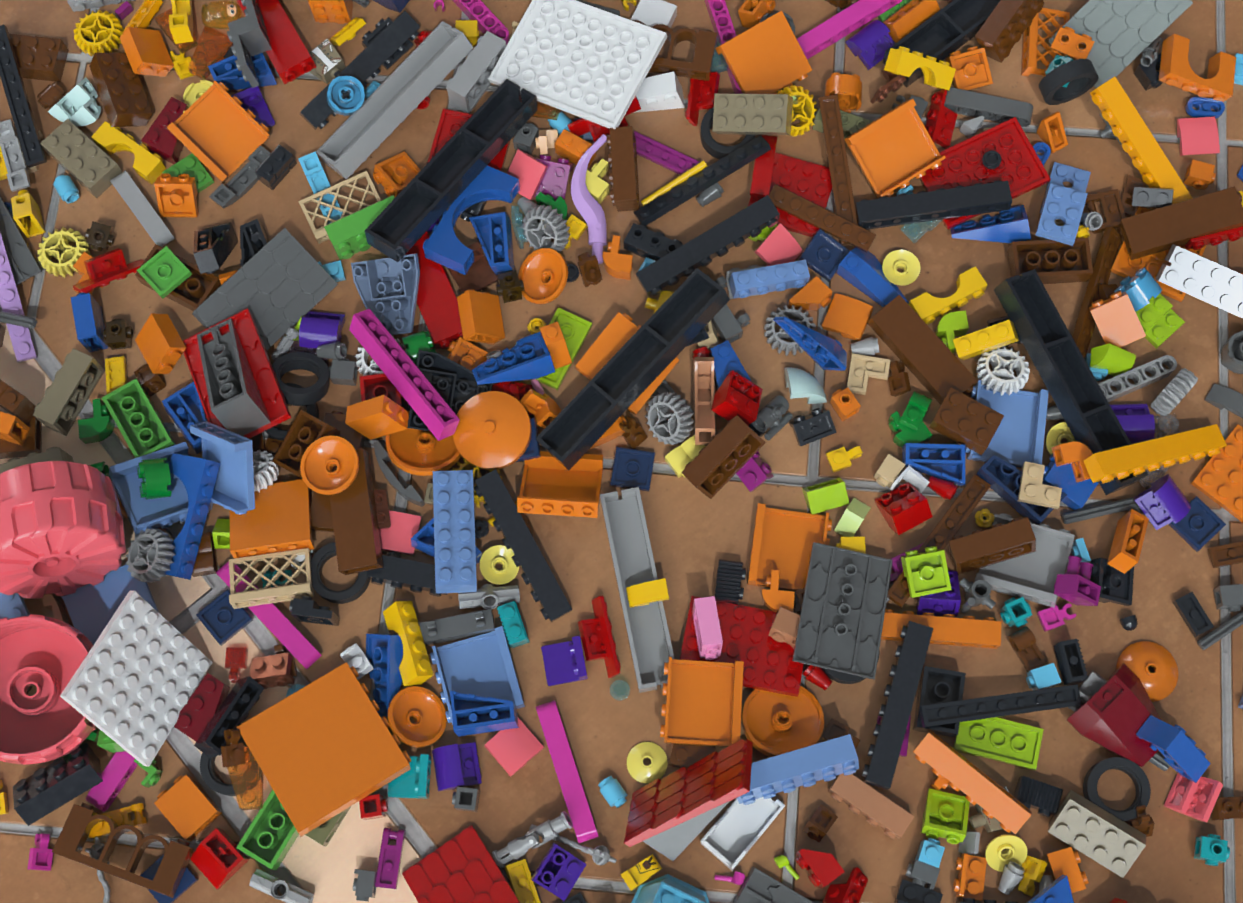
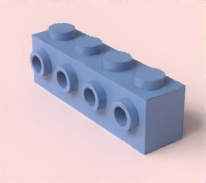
(769, 279)

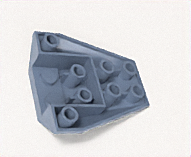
(389, 290)

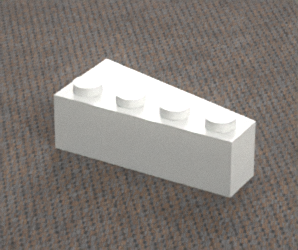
(660, 93)

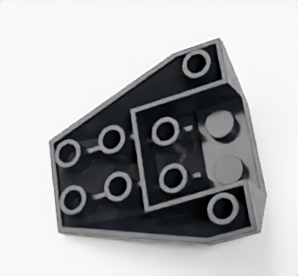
(449, 379)

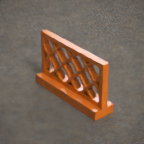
(1031, 39)

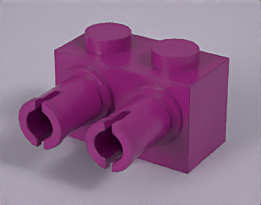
(1076, 584)

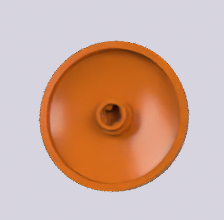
(492, 430)
(420, 451)
(781, 721)

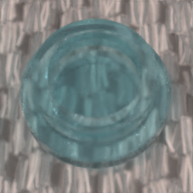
(619, 690)

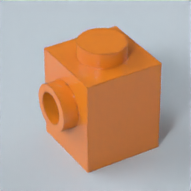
(1199, 174)
(844, 403)

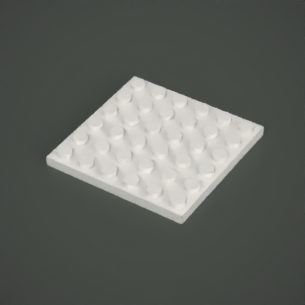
(137, 678)

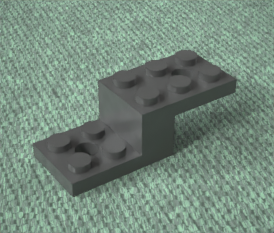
(248, 40)

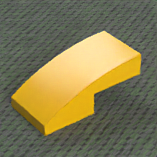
(647, 592)

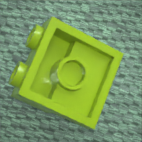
(1159, 320)
(926, 571)
(945, 816)

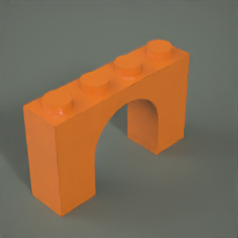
(1178, 73)

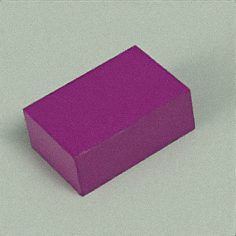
(124, 10)

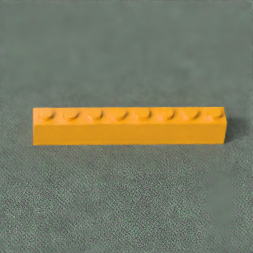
(1137, 139)
(1154, 453)

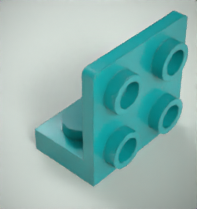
(414, 782)

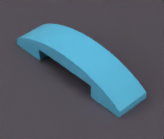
(319, 182)

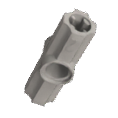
(500, 596)
(269, 884)

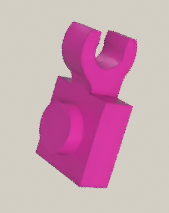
(40, 857)

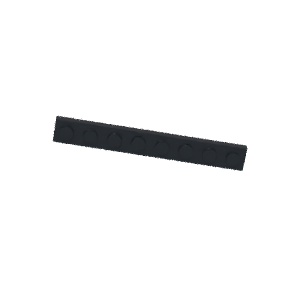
(19, 103)
(702, 180)
(1000, 705)

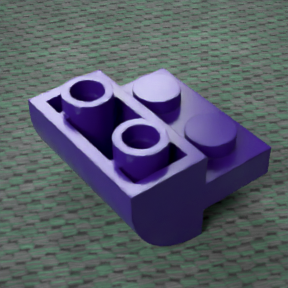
(871, 43)
(320, 329)
(1135, 421)
(1163, 502)
(456, 766)
(558, 871)

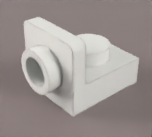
(355, 657)

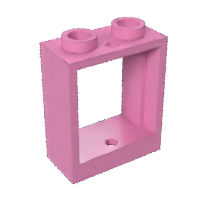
(707, 628)

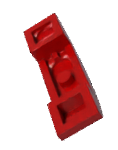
(763, 170)

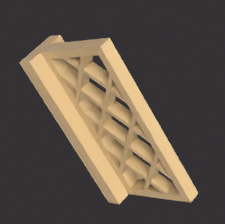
(321, 234)
(270, 594)

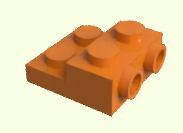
(971, 69)
(395, 173)
(176, 195)
(466, 354)

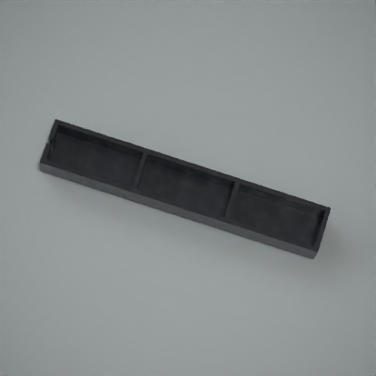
(946, 31)
(451, 170)
(633, 369)
(1063, 369)

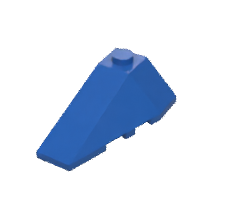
(1005, 227)
(866, 275)
(822, 349)
(522, 362)
(385, 654)

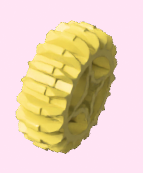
(58, 247)

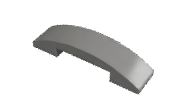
(13, 156)

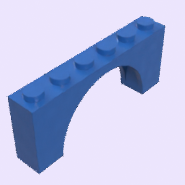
(443, 244)
(199, 480)

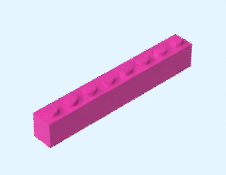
(404, 374)

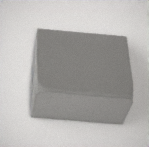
(971, 126)
(970, 844)

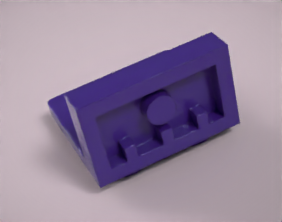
(254, 101)
(942, 602)
(564, 662)

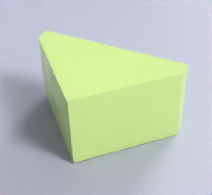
(852, 518)

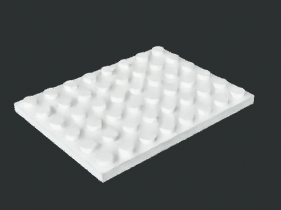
(579, 59)

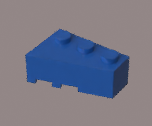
(228, 73)
(185, 410)
(936, 460)
(481, 714)

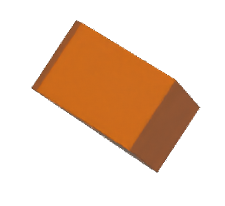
(1052, 132)

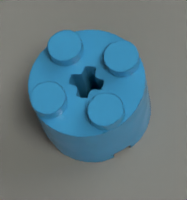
(356, 94)
(1140, 288)

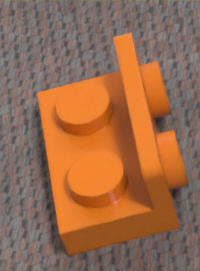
(970, 876)

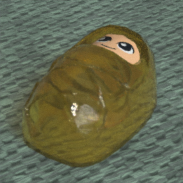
(220, 14)

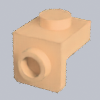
(546, 140)

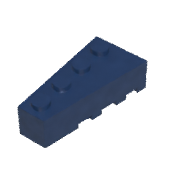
(1006, 483)

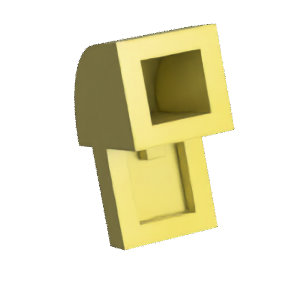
(596, 186)

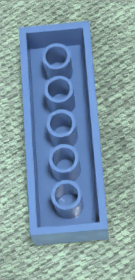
(454, 532)
(801, 768)

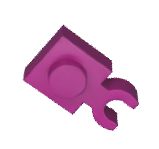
(1053, 617)

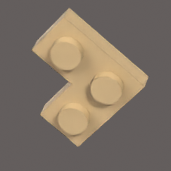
(863, 367)
(1032, 489)

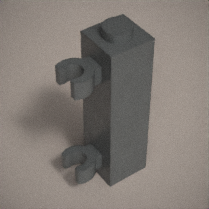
(725, 323)
(457, 627)

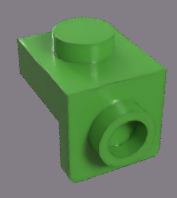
(153, 776)

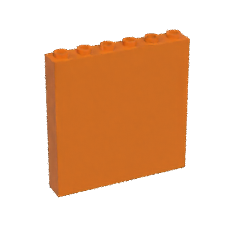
(324, 748)

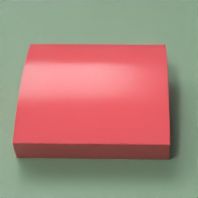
(1198, 136)
(528, 171)
(779, 247)
(399, 535)
(514, 747)
(1193, 798)

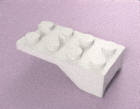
(740, 829)

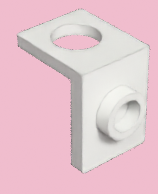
(913, 477)

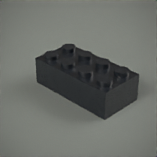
(57, 784)

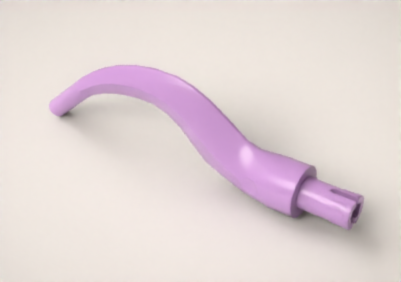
(587, 205)

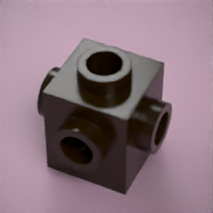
(96, 230)
(509, 286)
(118, 334)

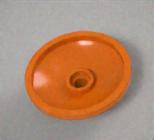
(536, 274)
(322, 457)
(1145, 654)
(426, 711)

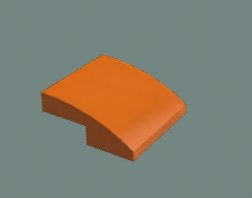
(847, 317)

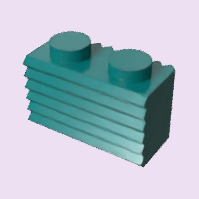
(512, 624)

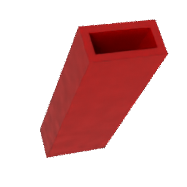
(288, 51)
(436, 299)

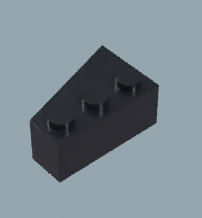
(252, 240)
(213, 246)

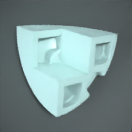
(78, 105)
(803, 384)

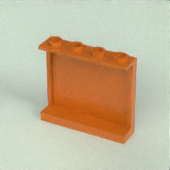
(766, 57)
(219, 131)
(894, 149)
(607, 345)
(554, 490)
(277, 522)
(785, 544)
(702, 702)

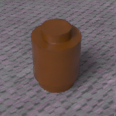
(50, 95)

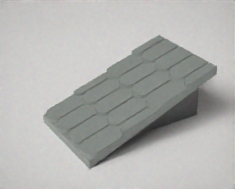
(1122, 30)

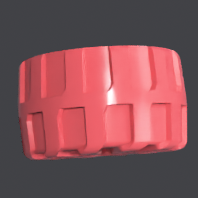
(57, 528)
(45, 655)

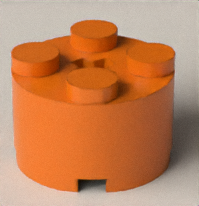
(848, 90)

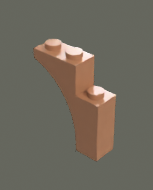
(703, 399)

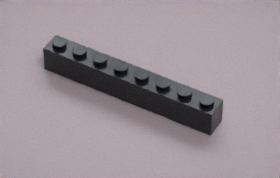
(365, 65)
(934, 205)
(708, 246)
(523, 546)
(898, 705)

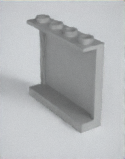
(1033, 573)

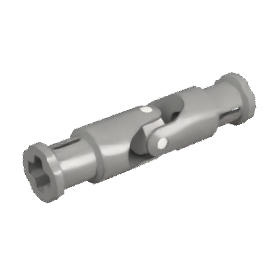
(520, 846)

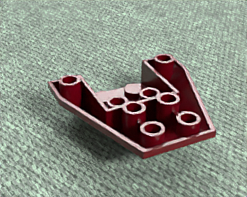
(1117, 715)

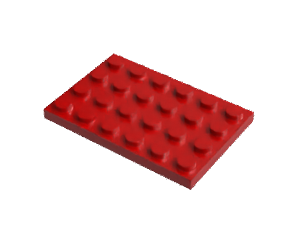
(965, 167)
(747, 639)

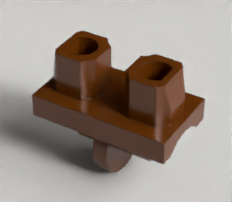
(589, 269)

